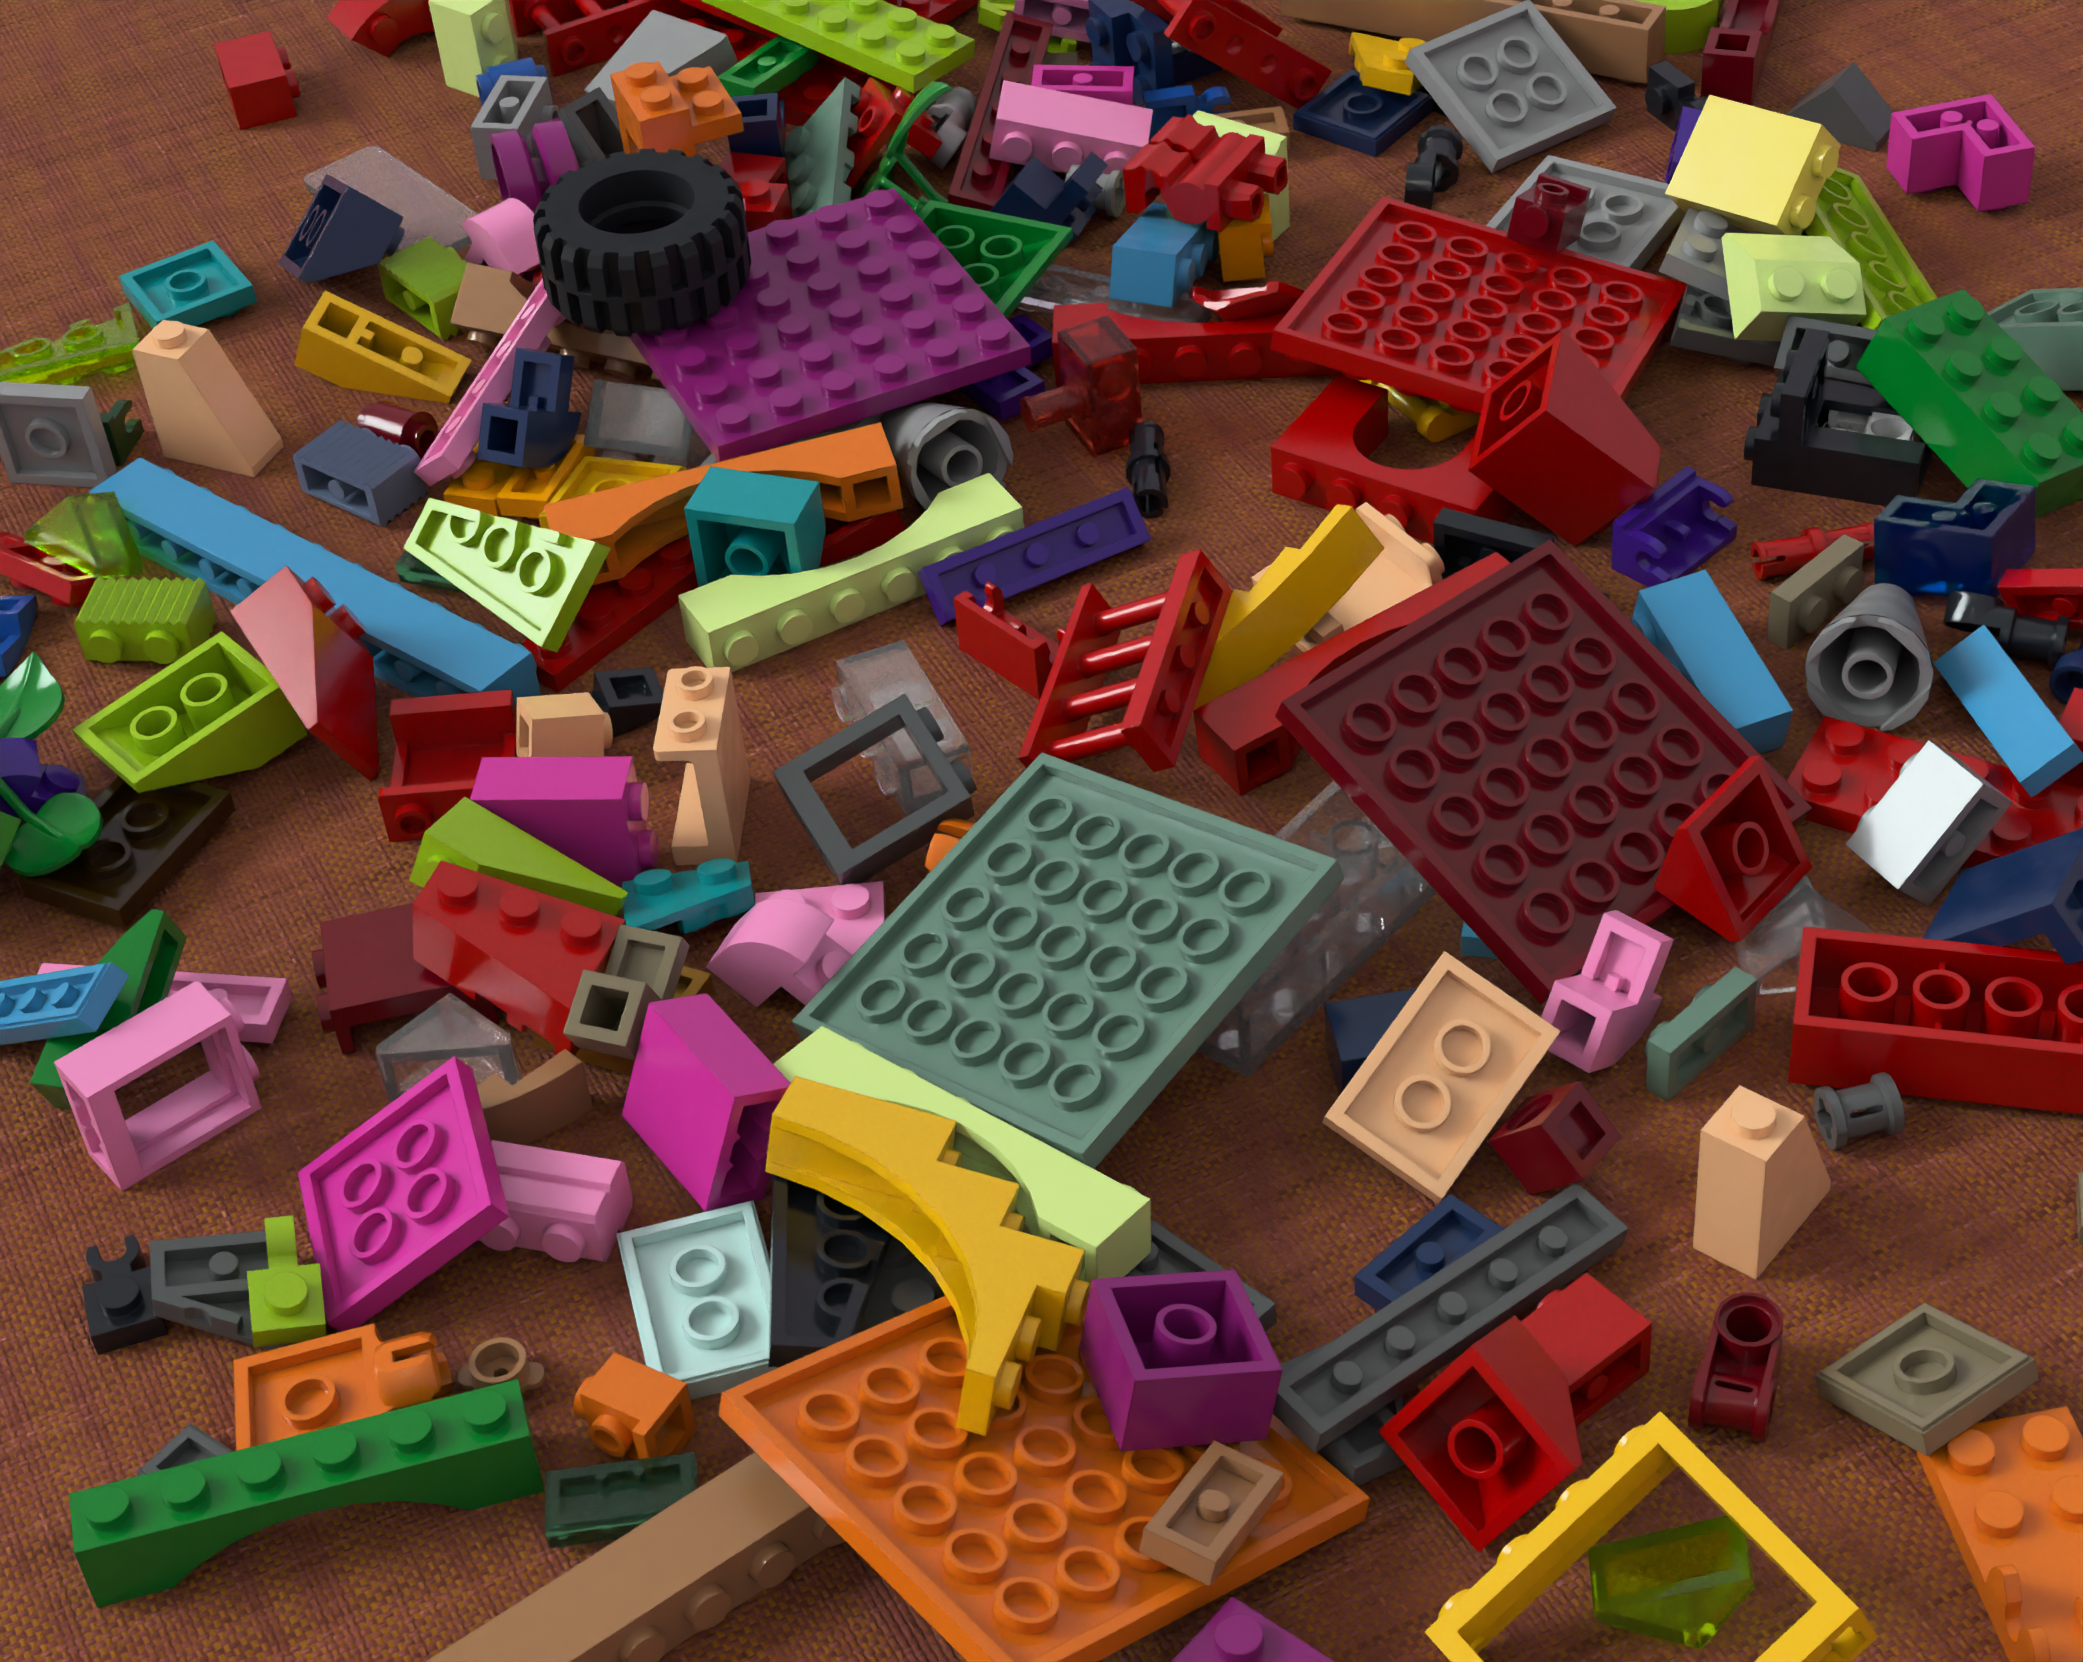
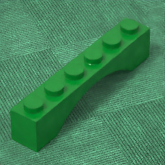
(165, 1523)

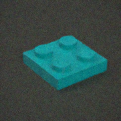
(189, 287)

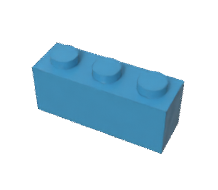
(1160, 258)
(1711, 650)

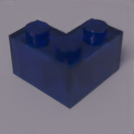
(1956, 545)

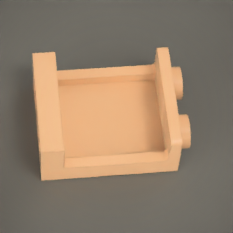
(1392, 577)
(704, 727)

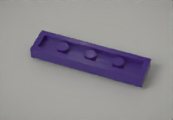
(1037, 553)

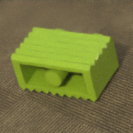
(425, 283)
(144, 619)

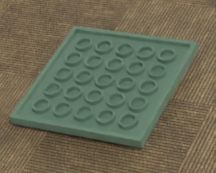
(1073, 953)

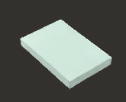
(702, 1297)

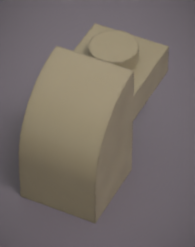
(613, 1005)

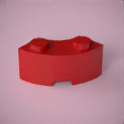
(381, 23)

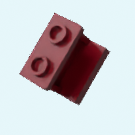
(373, 974)

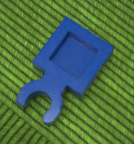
(1180, 102)

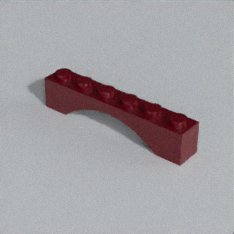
(1739, 50)

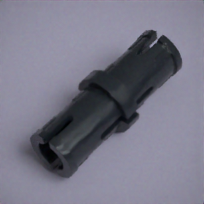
(1148, 469)

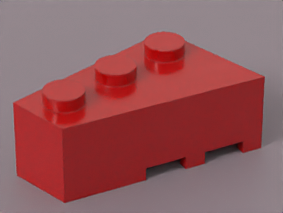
(510, 946)

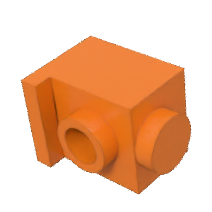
(635, 1410)

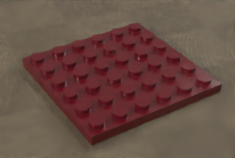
(1526, 759)

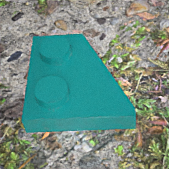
(689, 897)

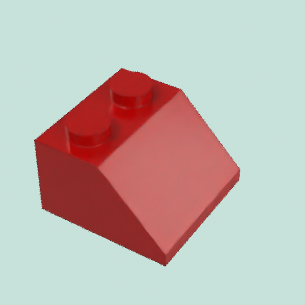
(1490, 1433)

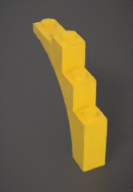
(957, 1222)

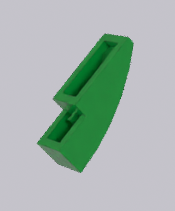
(150, 957)

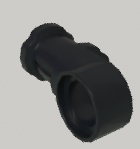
(1434, 167)
(2018, 634)

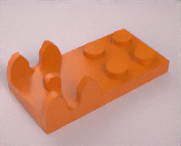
(2018, 1521)

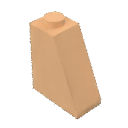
(202, 402)
(1755, 1181)

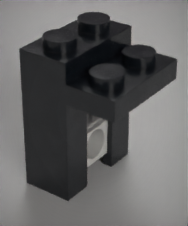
(1832, 435)

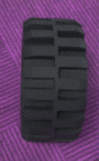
(642, 242)

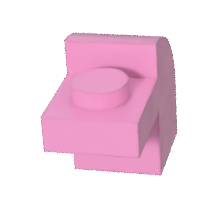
(504, 238)
(778, 947)
(1613, 996)

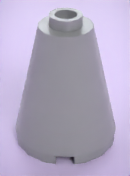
(944, 447)
(1871, 661)

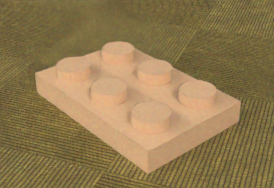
(1441, 1077)

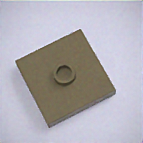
(1926, 1378)

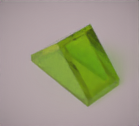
(88, 535)
(1673, 1580)

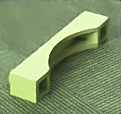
(760, 616)
(1055, 1192)

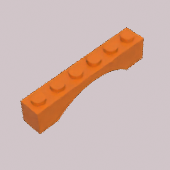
(639, 518)

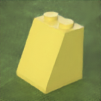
(1754, 167)

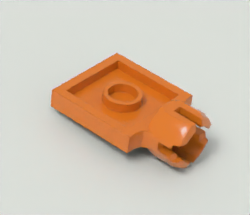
(334, 1382)

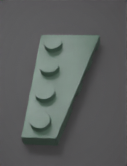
(819, 153)

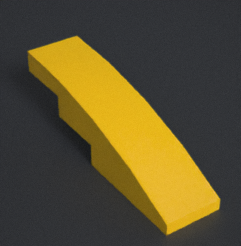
(1288, 601)

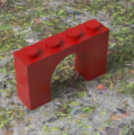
(1327, 464)

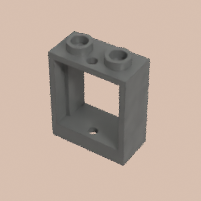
(903, 837)

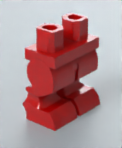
(1203, 174)

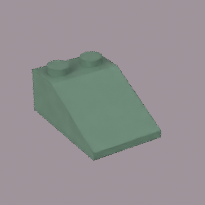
(2049, 331)

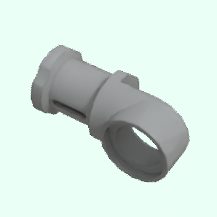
(952, 117)

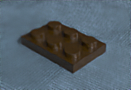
(138, 852)

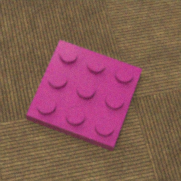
(402, 1195)

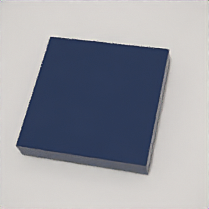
(1361, 115)

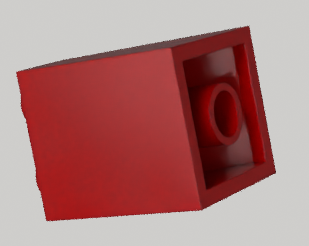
(1563, 443)

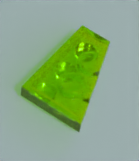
(78, 352)

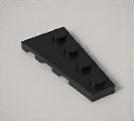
(819, 1270)

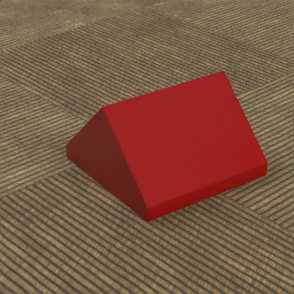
(1734, 855)

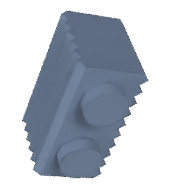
(360, 472)

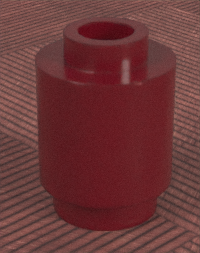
(400, 425)

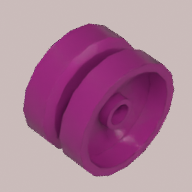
(530, 177)

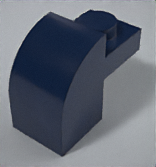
(763, 126)
(1046, 198)
(537, 422)

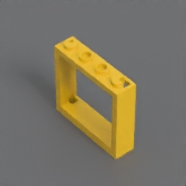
(1590, 1507)

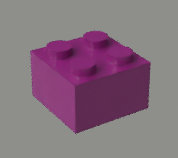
(1179, 1360)

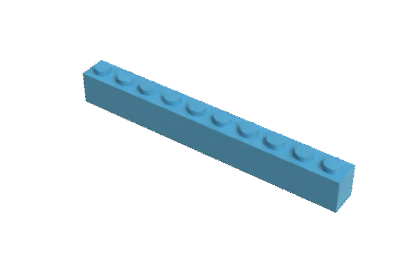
(235, 552)

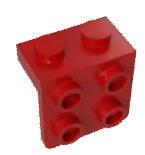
(878, 117)

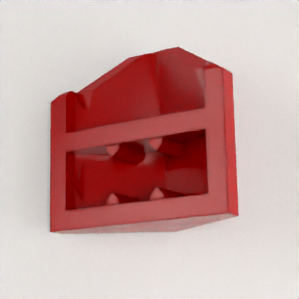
(1247, 302)

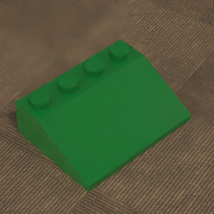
(997, 249)

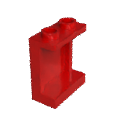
(440, 755)

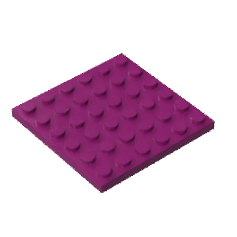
(833, 328)

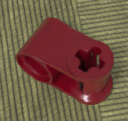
(1740, 1367)

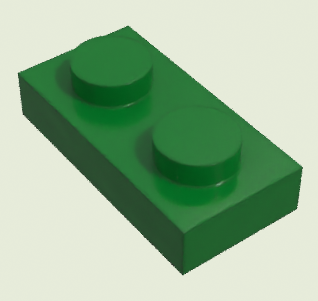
(769, 68)

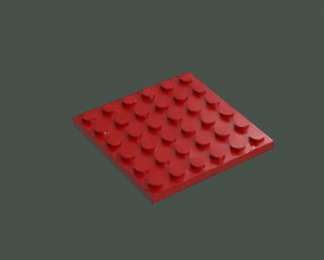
(1459, 305)

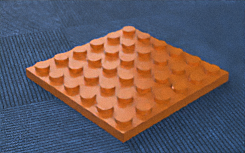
(1017, 1534)

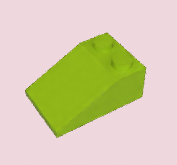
(195, 720)

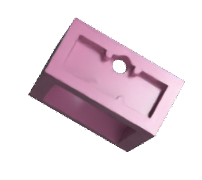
(181, 1120)

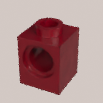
(1555, 1138)

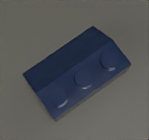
(341, 234)

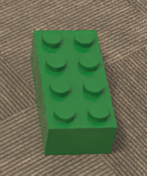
(1978, 399)

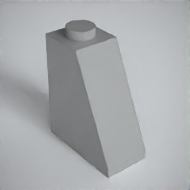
(672, 43)

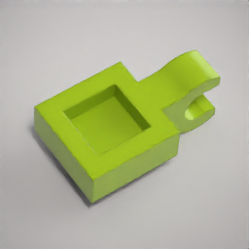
(287, 1296)

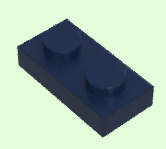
(1422, 1251)

